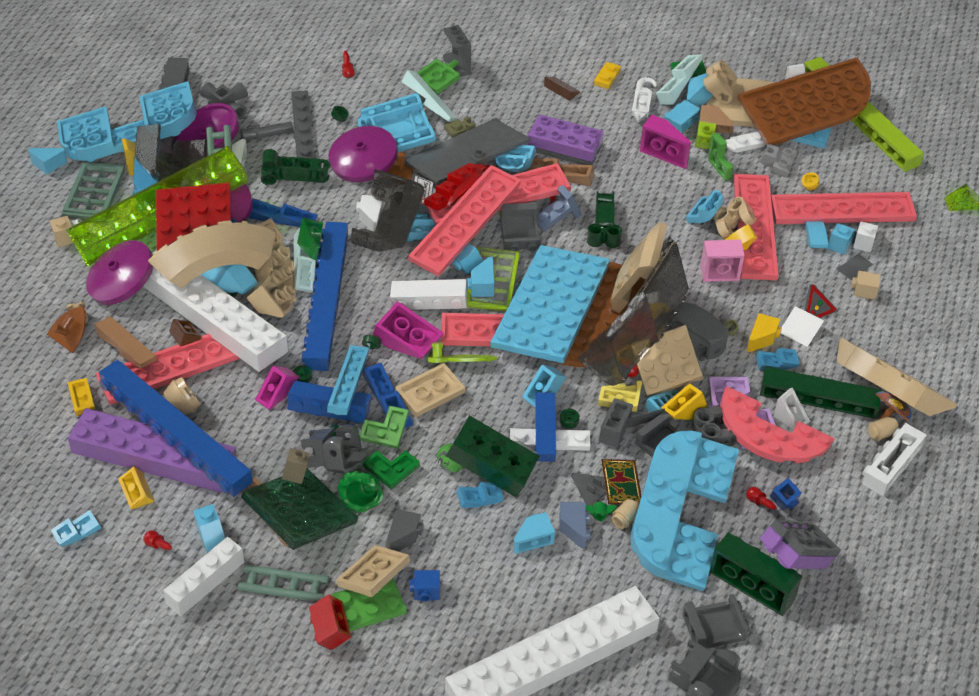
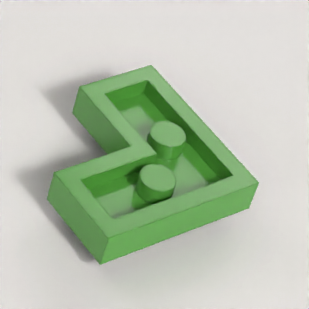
(717, 157)
(386, 433)

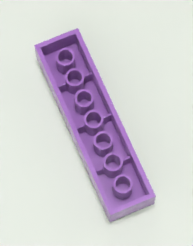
(136, 445)

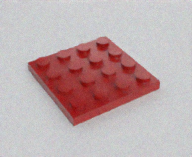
(188, 208)

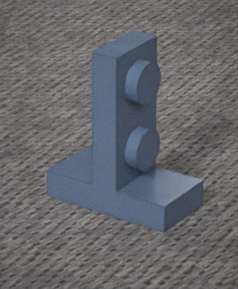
(558, 209)

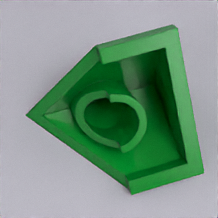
(310, 236)

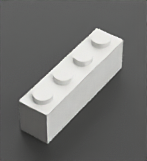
(430, 294)
(203, 576)

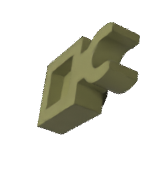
(457, 127)

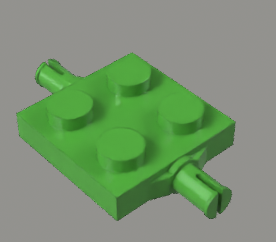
(439, 75)

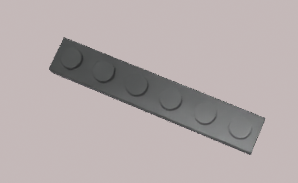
(302, 124)

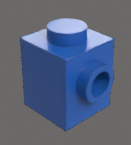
(786, 495)
(426, 585)

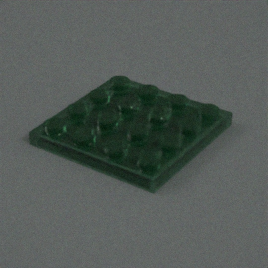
(299, 510)

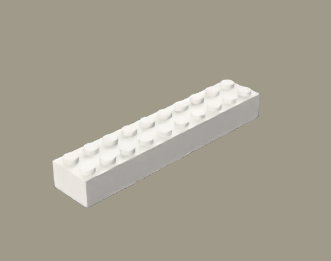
(222, 318)
(559, 649)

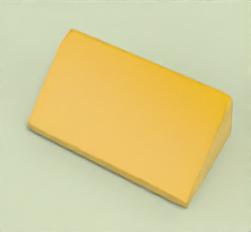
(136, 488)

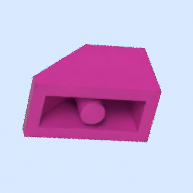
(276, 386)

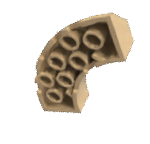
(214, 247)
(275, 278)
(892, 379)

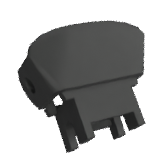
(703, 330)
(336, 452)
(706, 678)

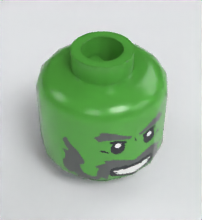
(445, 462)

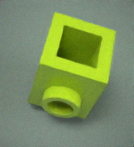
(704, 134)

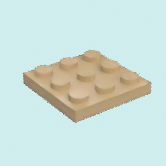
(670, 363)

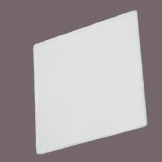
(801, 326)

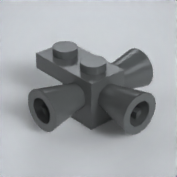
(226, 96)

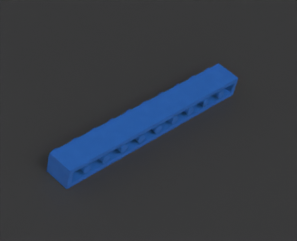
(326, 296)
(175, 428)

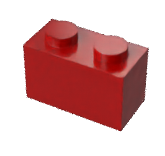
(329, 622)

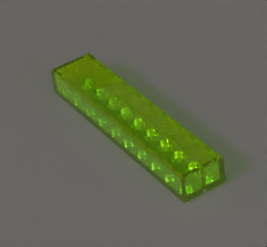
(136, 215)

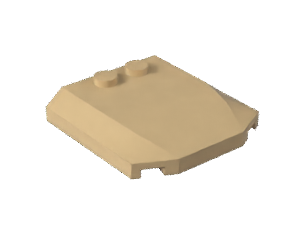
(734, 109)
(638, 265)

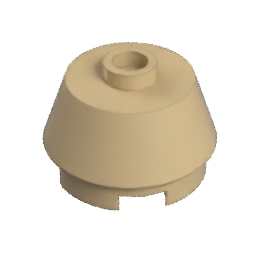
(182, 396)

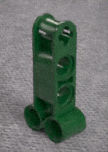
(292, 168)
(604, 228)

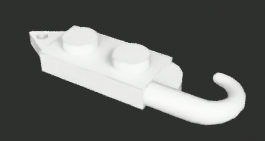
(642, 99)
(745, 142)

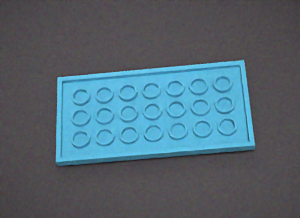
(550, 304)

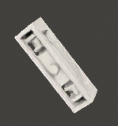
(876, 475)

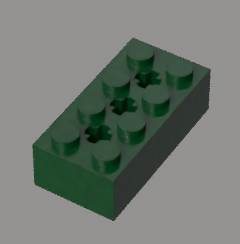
(492, 456)
(755, 573)

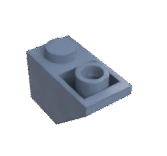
(573, 522)

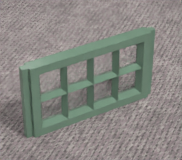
(93, 189)

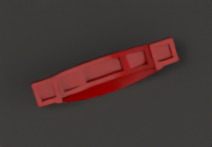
(457, 185)

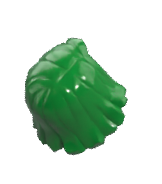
(360, 491)

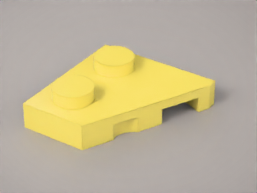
(621, 392)

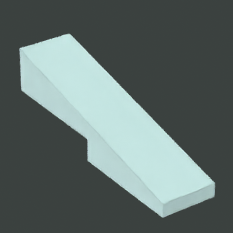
(681, 74)
(433, 102)
(303, 268)

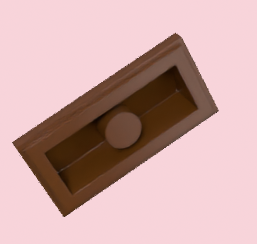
(560, 88)
(184, 332)

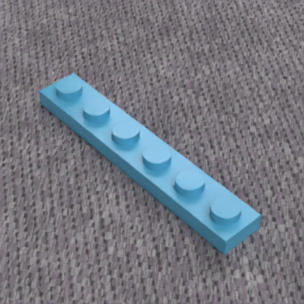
(348, 380)

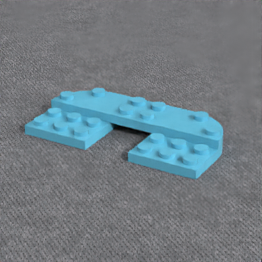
(91, 136)
(678, 466)

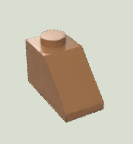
(714, 114)

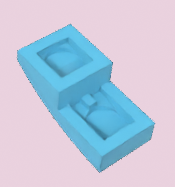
(816, 234)
(71, 532)

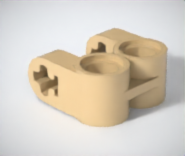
(717, 82)
(727, 217)

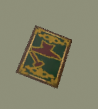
(621, 480)

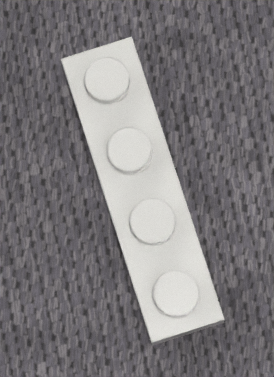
(564, 438)

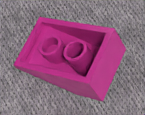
(665, 142)
(406, 331)

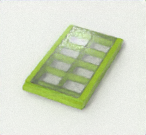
(505, 270)

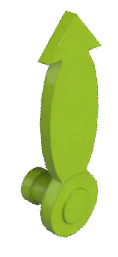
(437, 356)

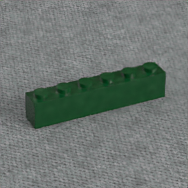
(822, 392)

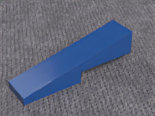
(286, 215)
(383, 389)
(545, 426)

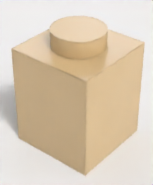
(59, 231)
(866, 284)

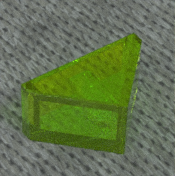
(962, 199)

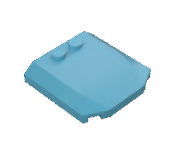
(401, 118)

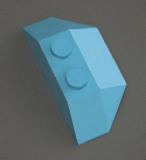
(231, 278)

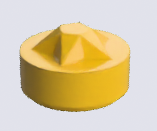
(810, 181)

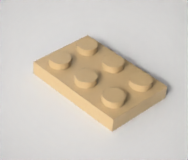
(430, 390)
(373, 570)

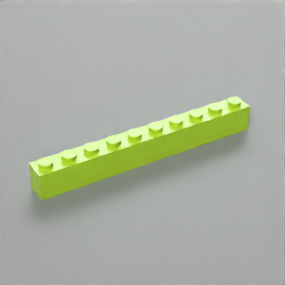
(881, 130)

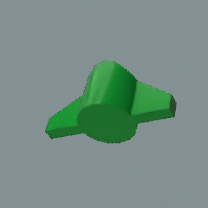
(600, 510)

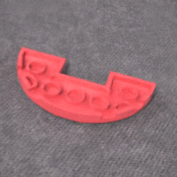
(766, 438)

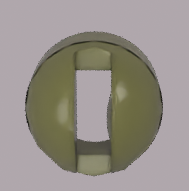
(729, 324)

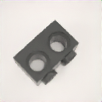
(615, 423)

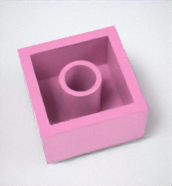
(722, 260)

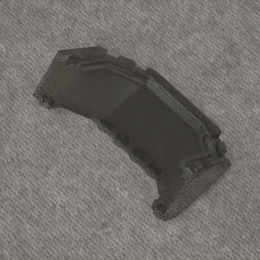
(641, 326)

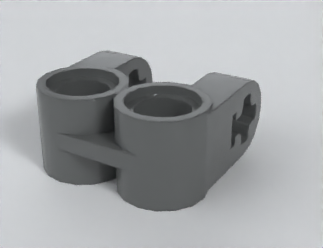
(707, 421)

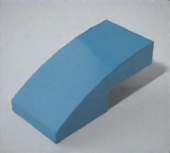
(782, 359)
(479, 496)

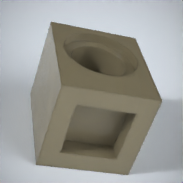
(295, 465)

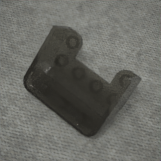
(163, 164)
(397, 218)

